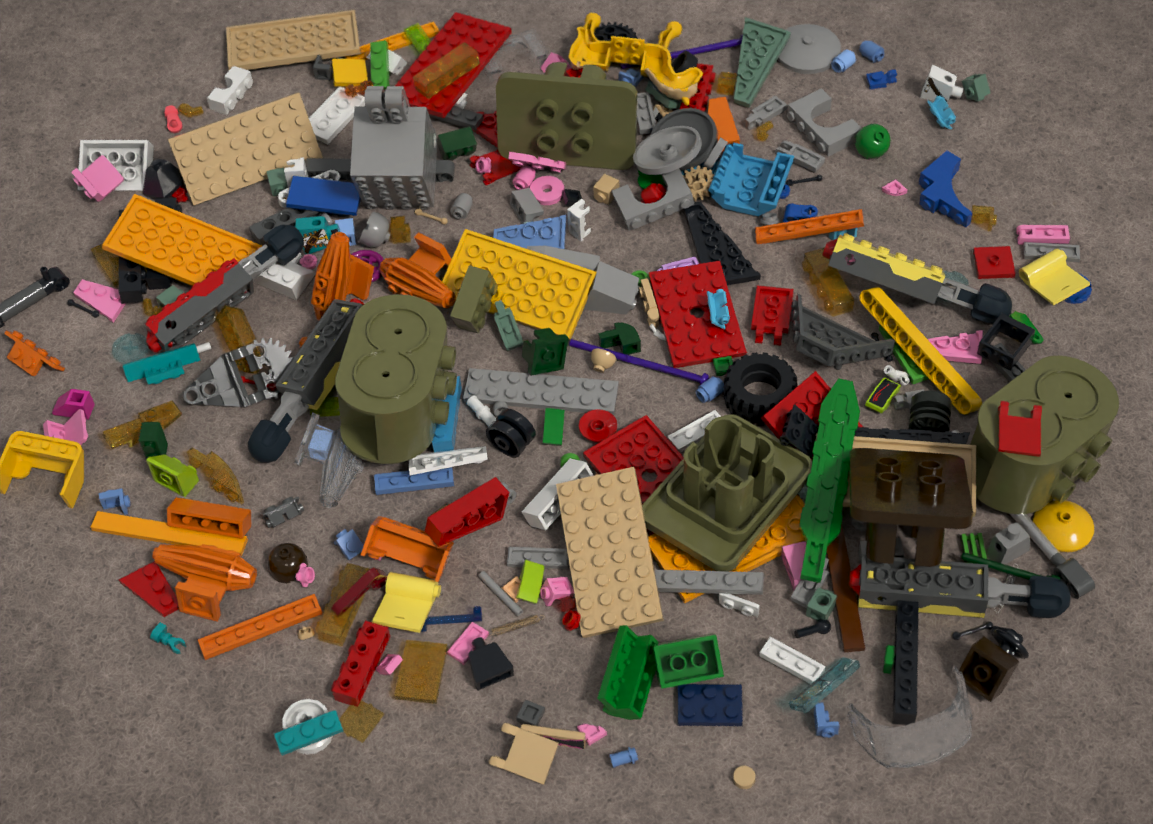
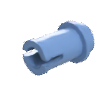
(624, 757)

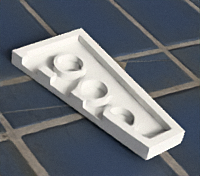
(446, 459)

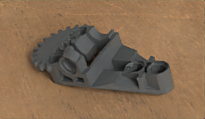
(227, 381)

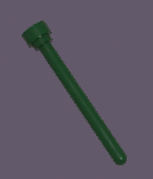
(1000, 567)

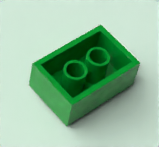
(687, 660)

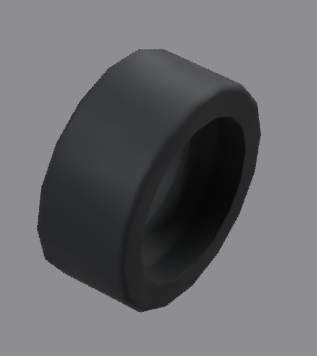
(684, 61)

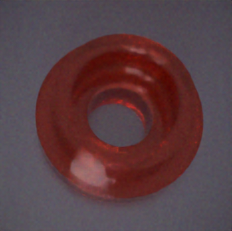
(567, 604)

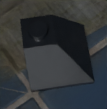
(161, 179)

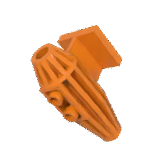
(417, 274)
(339, 275)
(208, 575)

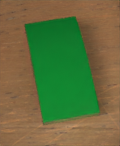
(553, 427)

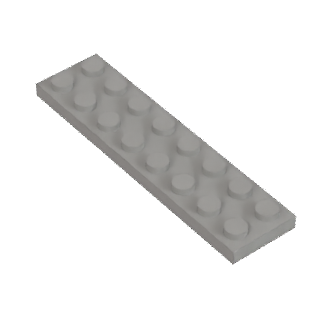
(541, 391)

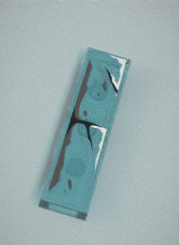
(824, 685)

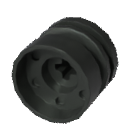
(930, 411)

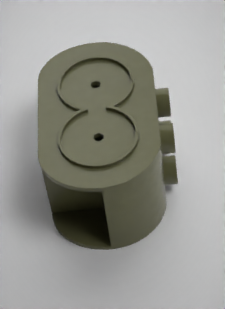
(394, 379)
(1075, 423)

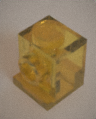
(400, 230)

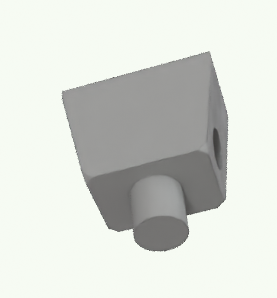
(1011, 542)

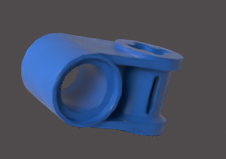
(798, 212)

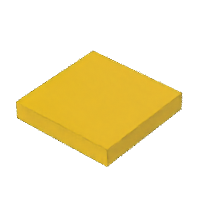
(349, 71)

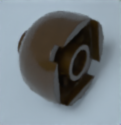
(285, 562)

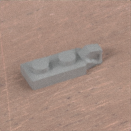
(765, 112)
(806, 589)

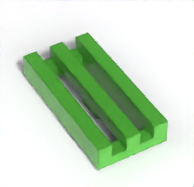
(972, 538)

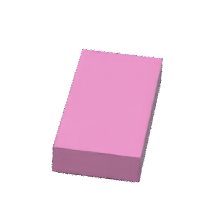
(463, 644)

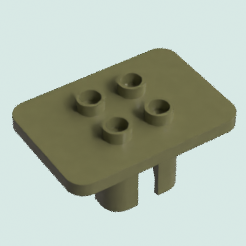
(568, 118)
(726, 492)

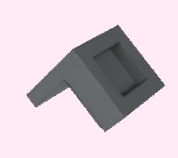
(321, 70)

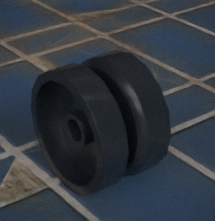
(510, 433)

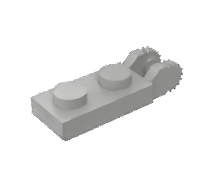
(803, 156)

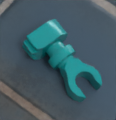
(160, 633)

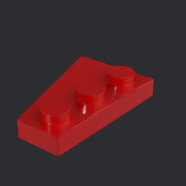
(152, 588)

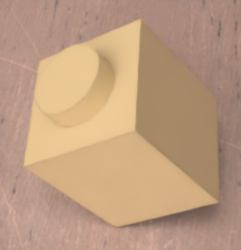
(604, 187)

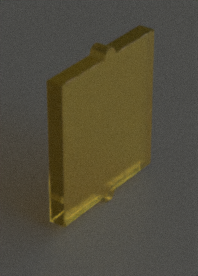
(360, 720)

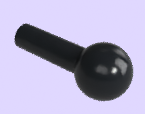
(821, 626)

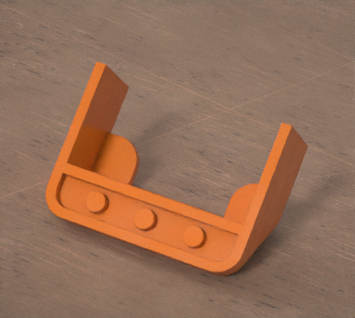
(407, 545)

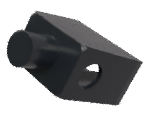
(488, 664)

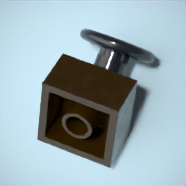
(991, 666)

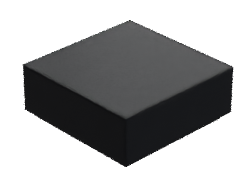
(571, 196)

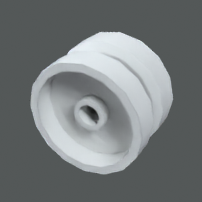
(303, 711)

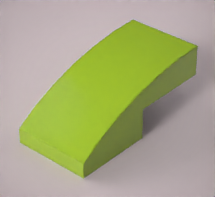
(531, 581)

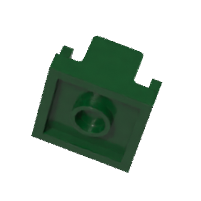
(546, 352)

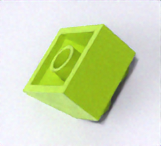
(173, 474)

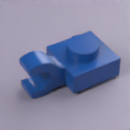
(880, 80)

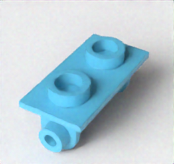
(945, 117)
(719, 314)

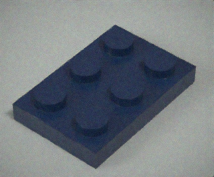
(710, 705)

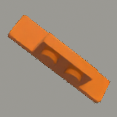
(28, 356)

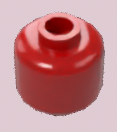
(653, 193)

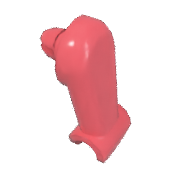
(173, 121)

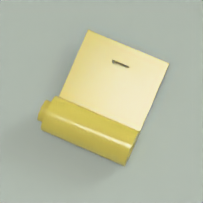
(1052, 277)
(406, 602)

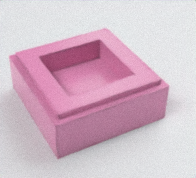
(389, 664)

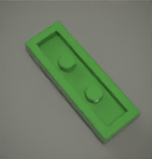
(379, 63)

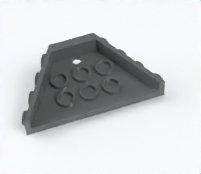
(831, 341)

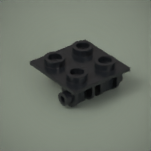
(799, 431)

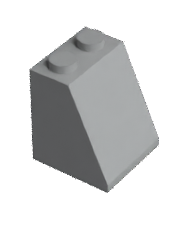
(612, 290)

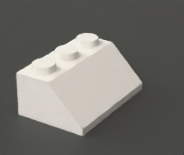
(286, 279)

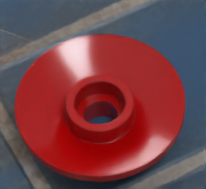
(597, 419)

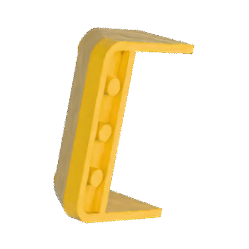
(47, 453)

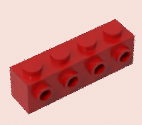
(704, 88)
(361, 663)

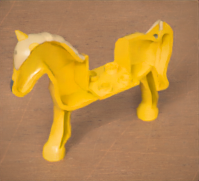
(653, 58)

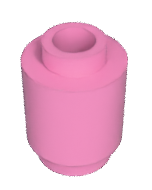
(524, 177)

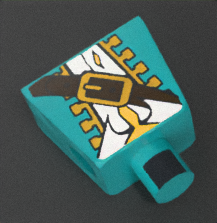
(315, 232)

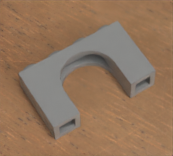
(826, 139)
(638, 214)

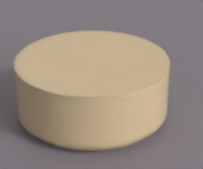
(744, 777)

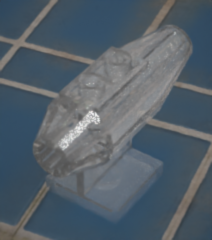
(338, 462)

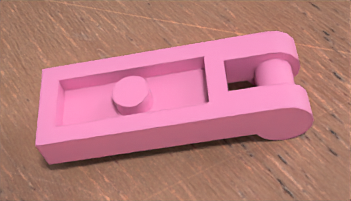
(1043, 234)

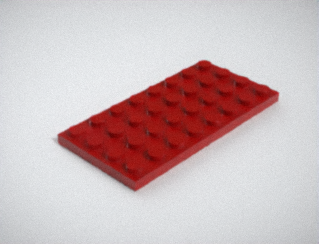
(479, 34)

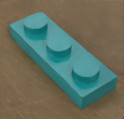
(308, 732)

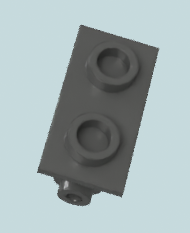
(275, 514)

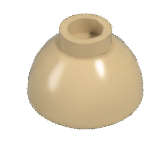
(602, 359)

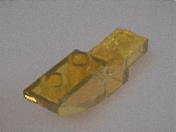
(129, 432)
(220, 473)

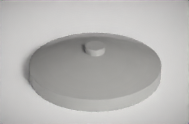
(809, 49)
(667, 150)

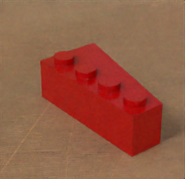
(469, 513)

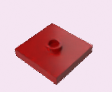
(994, 262)

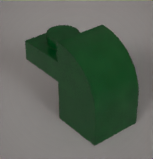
(621, 335)

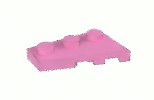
(101, 298)
(959, 348)

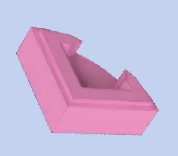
(895, 188)
(592, 732)

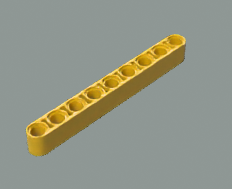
(920, 350)

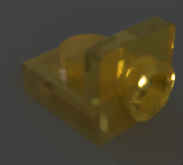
(726, 83)
(984, 214)

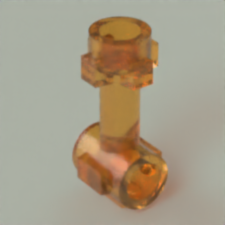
(352, 91)

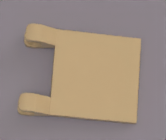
(529, 754)

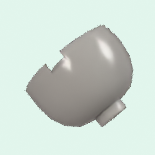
(376, 231)

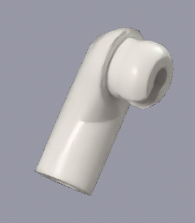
(897, 375)

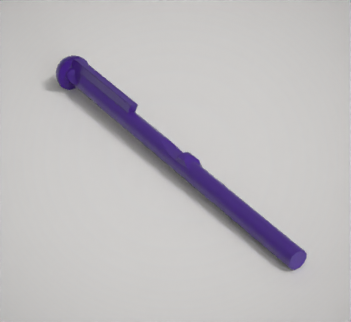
(711, 47)
(644, 363)

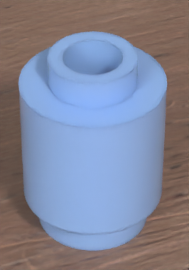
(843, 61)

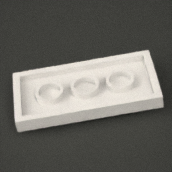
(334, 115)

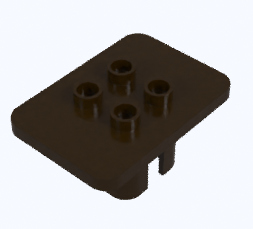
(912, 491)

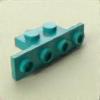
(162, 366)

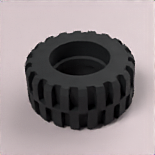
(757, 369)

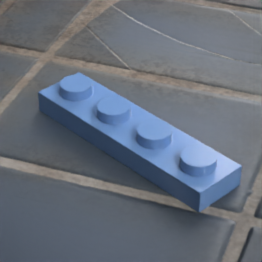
(404, 482)

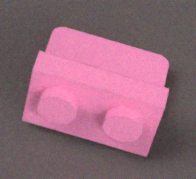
(98, 178)
(72, 430)

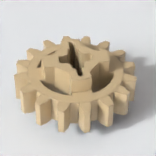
(697, 181)

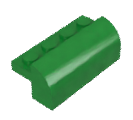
(628, 675)

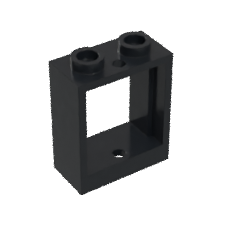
(1006, 326)

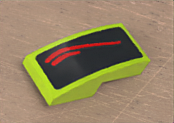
(882, 395)

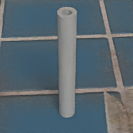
(500, 593)

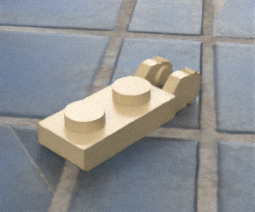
(649, 303)

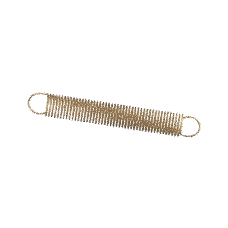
(515, 622)

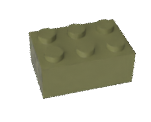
(474, 299)

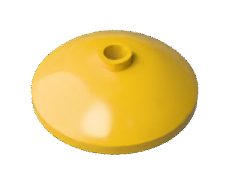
(1065, 534)

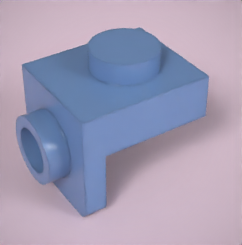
(115, 498)
(349, 543)

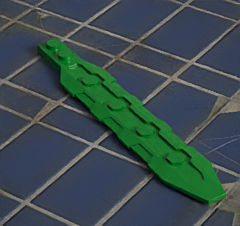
(828, 476)

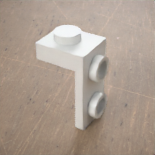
(746, 607)

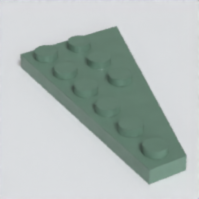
(758, 54)

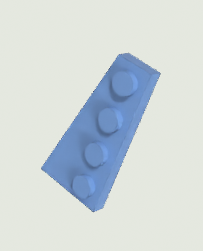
(539, 233)

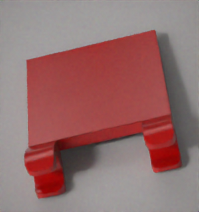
(500, 166)
(1019, 434)

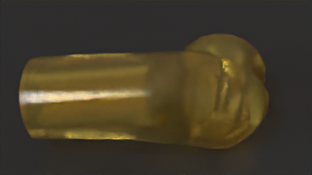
(189, 111)
(761, 131)
(149, 309)

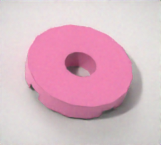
(547, 182)

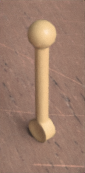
(419, 212)

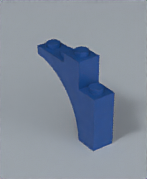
(939, 191)

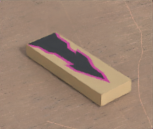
(563, 737)

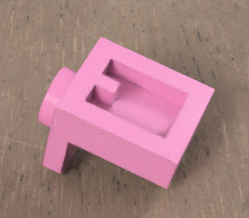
(556, 589)

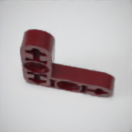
(372, 579)

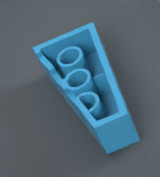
(446, 434)

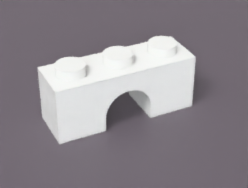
(237, 82)

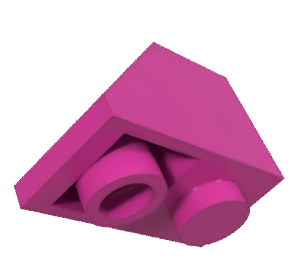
(72, 401)

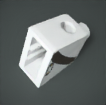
(940, 84)

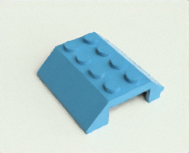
(749, 182)

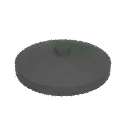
(698, 120)

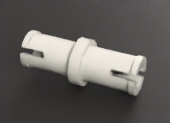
(482, 412)

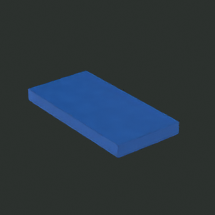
(323, 195)

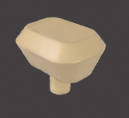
(305, 632)

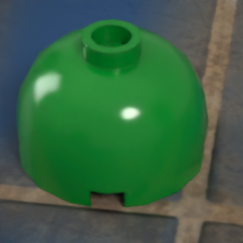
(872, 141)

